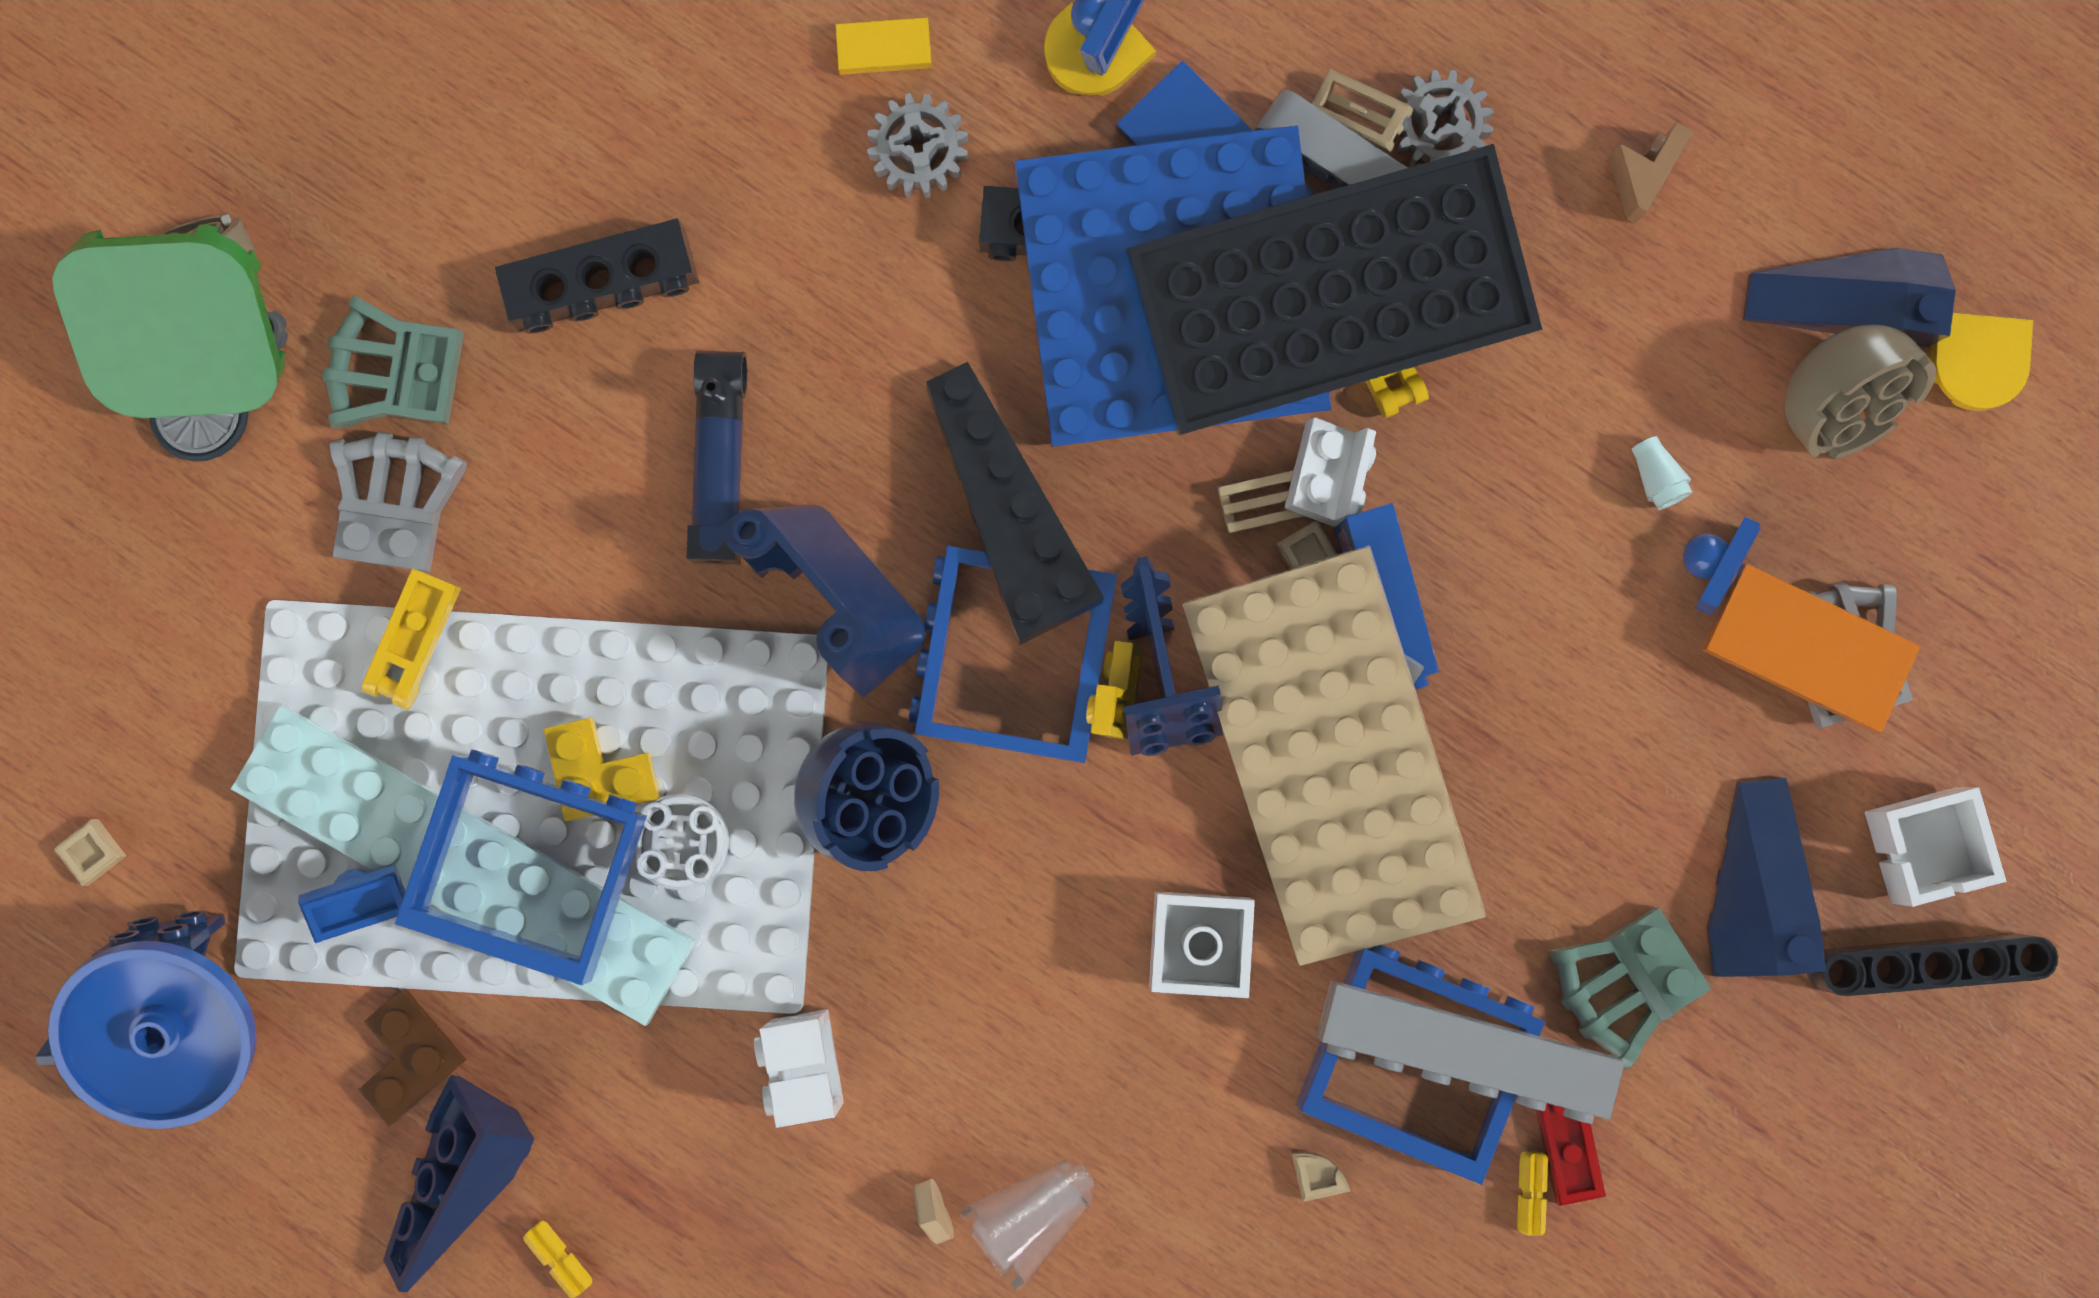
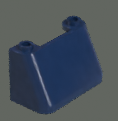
(872, 621)

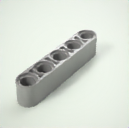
(1327, 146)

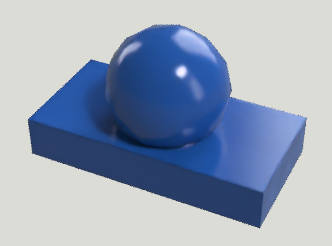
(1105, 27)
(1711, 558)
(352, 902)

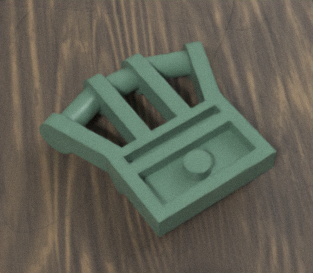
(420, 372)
(1656, 968)

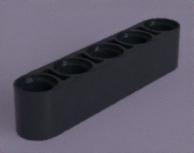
(1953, 968)

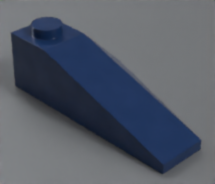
(1764, 898)
(467, 1164)

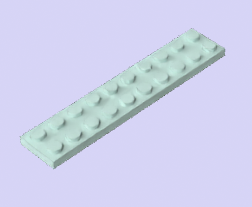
(487, 873)

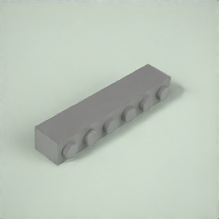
(1469, 1050)

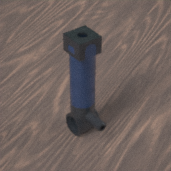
(719, 393)

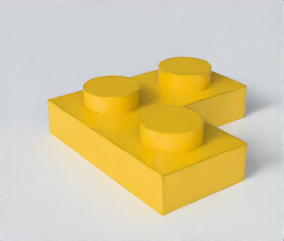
(1106, 707)
(578, 758)

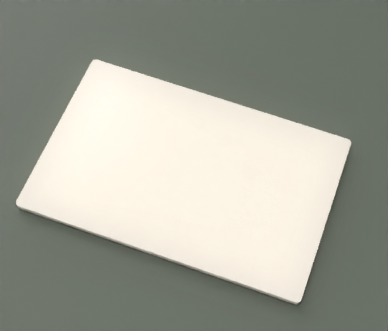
(711, 705)

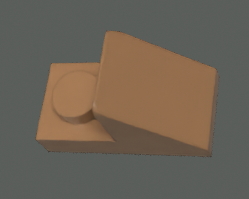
(1641, 176)

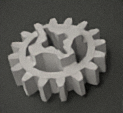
(1458, 132)
(935, 142)

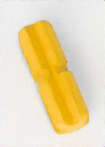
(1532, 1204)
(550, 1251)

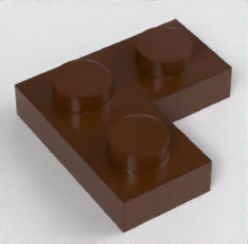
(420, 1056)

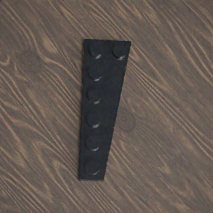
(1022, 537)

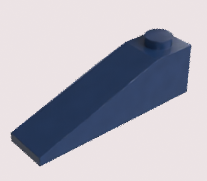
(1878, 288)

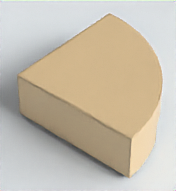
(1317, 1176)

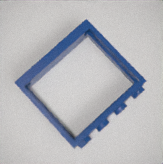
(931, 664)
(415, 908)
(1314, 1103)

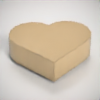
(932, 1213)

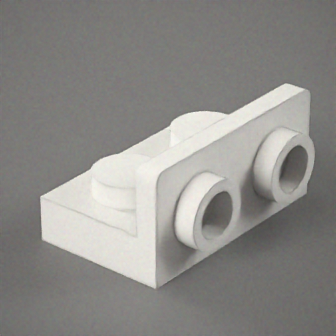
(1330, 472)

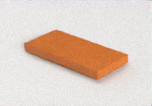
(1811, 648)

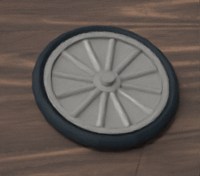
(199, 436)

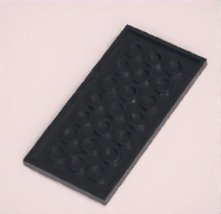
(1334, 289)

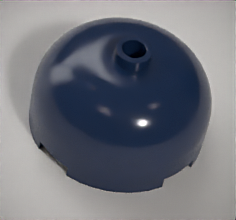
(866, 795)

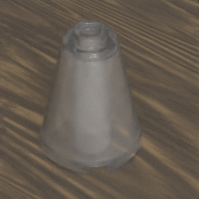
(1029, 1218)

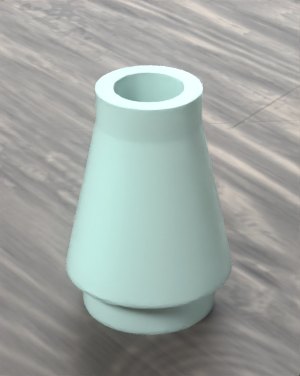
(1661, 475)

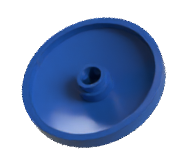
(152, 1035)

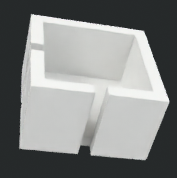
(1934, 841)
(800, 1068)

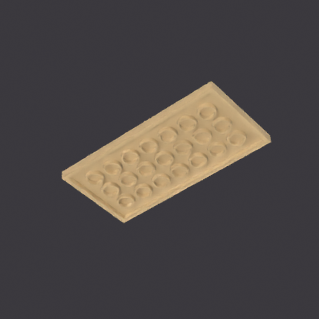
(1335, 757)

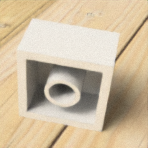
(1201, 944)

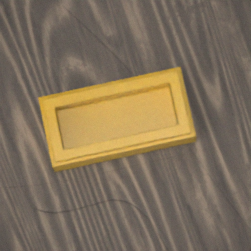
(883, 46)

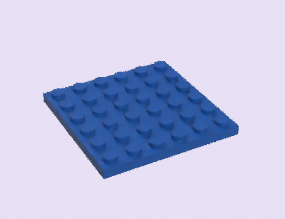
(1086, 305)

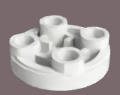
(681, 842)

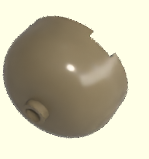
(1851, 373)

